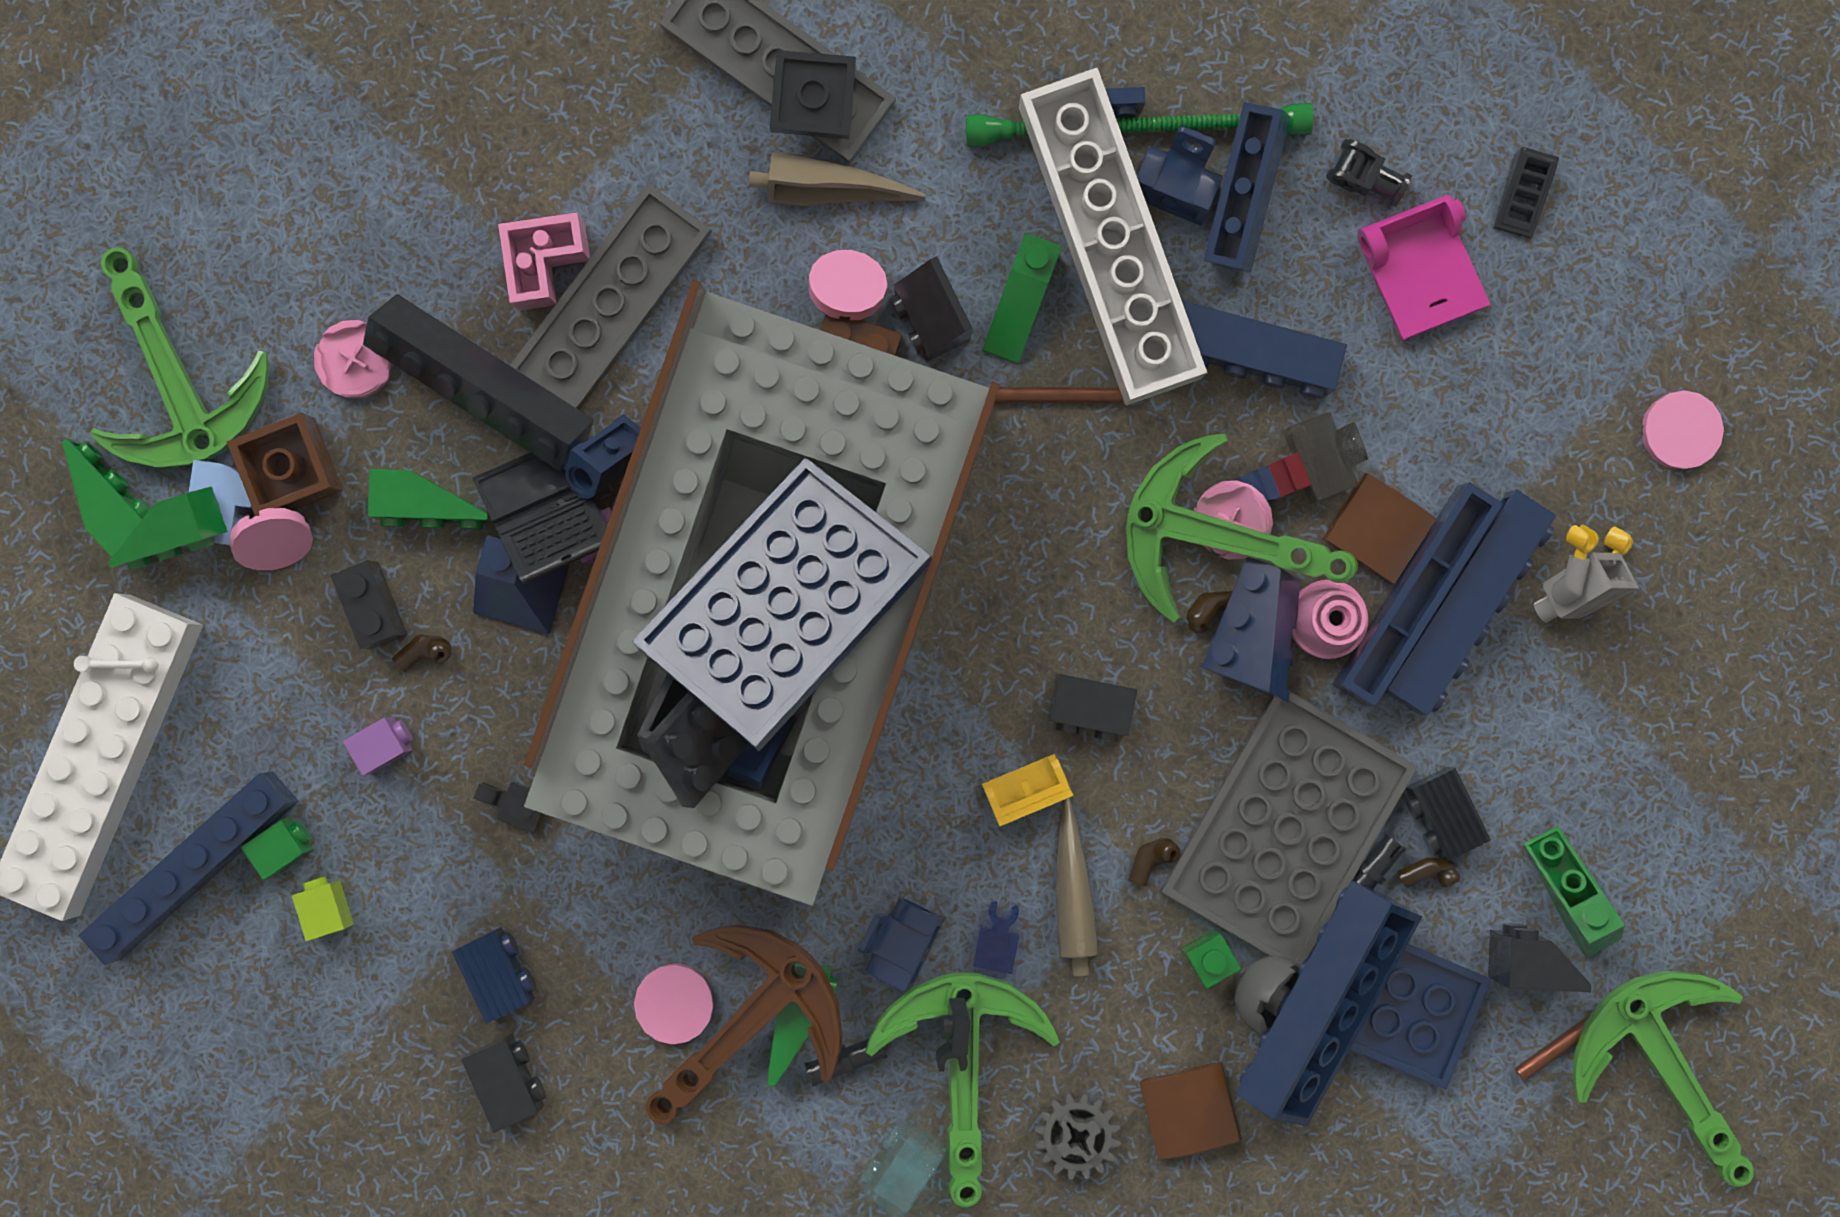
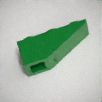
(102, 496)
(409, 496)
(172, 524)
(1574, 892)

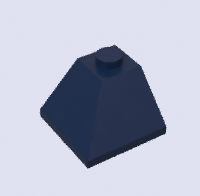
(504, 597)

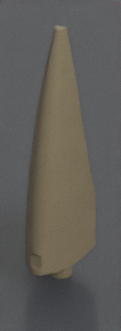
(816, 181)
(1073, 896)

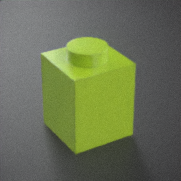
(322, 908)

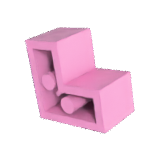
(532, 250)

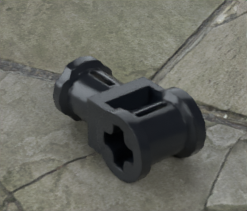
(1367, 173)

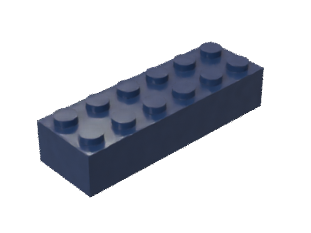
(1327, 1004)

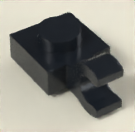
(511, 804)
(955, 1028)

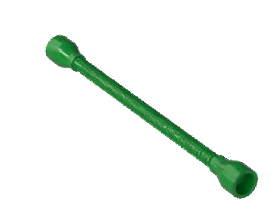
(985, 129)

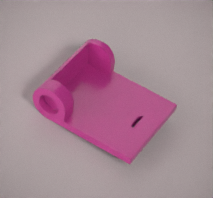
(1422, 262)

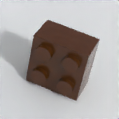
(285, 464)

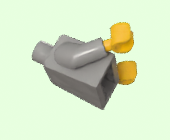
(1588, 579)

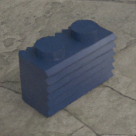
(495, 974)

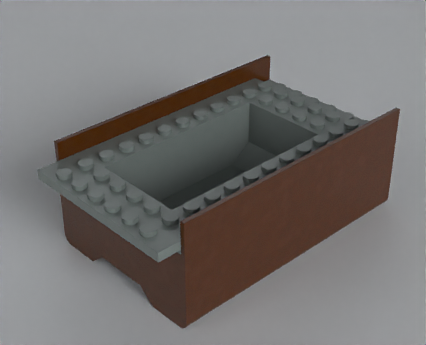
(722, 431)

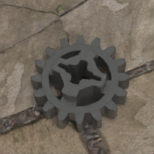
(1089, 1124)

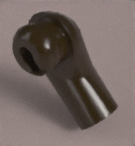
(1205, 608)
(423, 647)
(1152, 855)
(1429, 868)

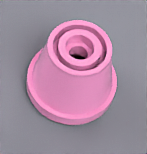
(1313, 629)

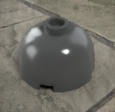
(1262, 989)

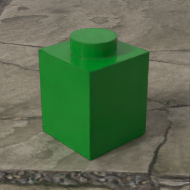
(278, 847)
(1211, 958)

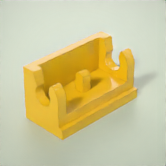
(1027, 789)

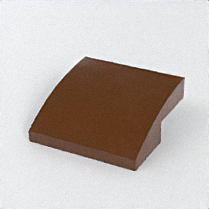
(1380, 528)
(1190, 1111)

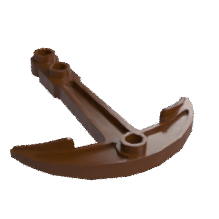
(783, 985)

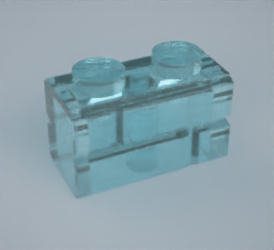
(903, 1169)

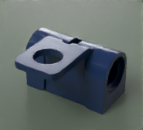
(1179, 179)
(602, 458)
(900, 943)

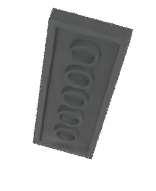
(743, 44)
(612, 297)

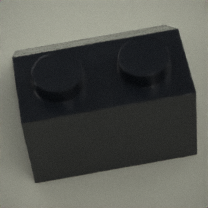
(932, 310)
(1529, 961)

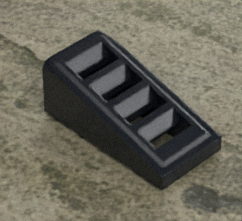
(1536, 159)

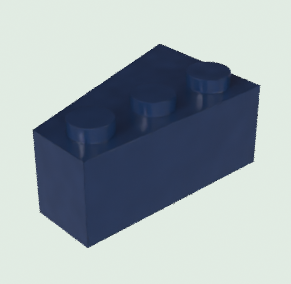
(1257, 630)

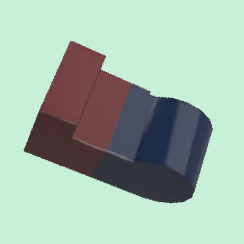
(1279, 478)

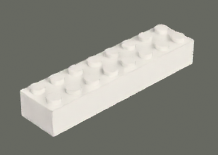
(1111, 236)
(95, 758)

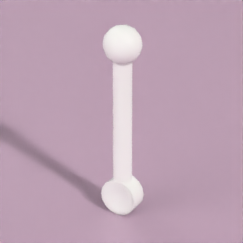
(85, 663)

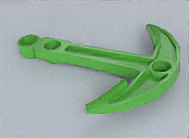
(175, 386)
(1159, 492)
(931, 1001)
(1614, 1020)

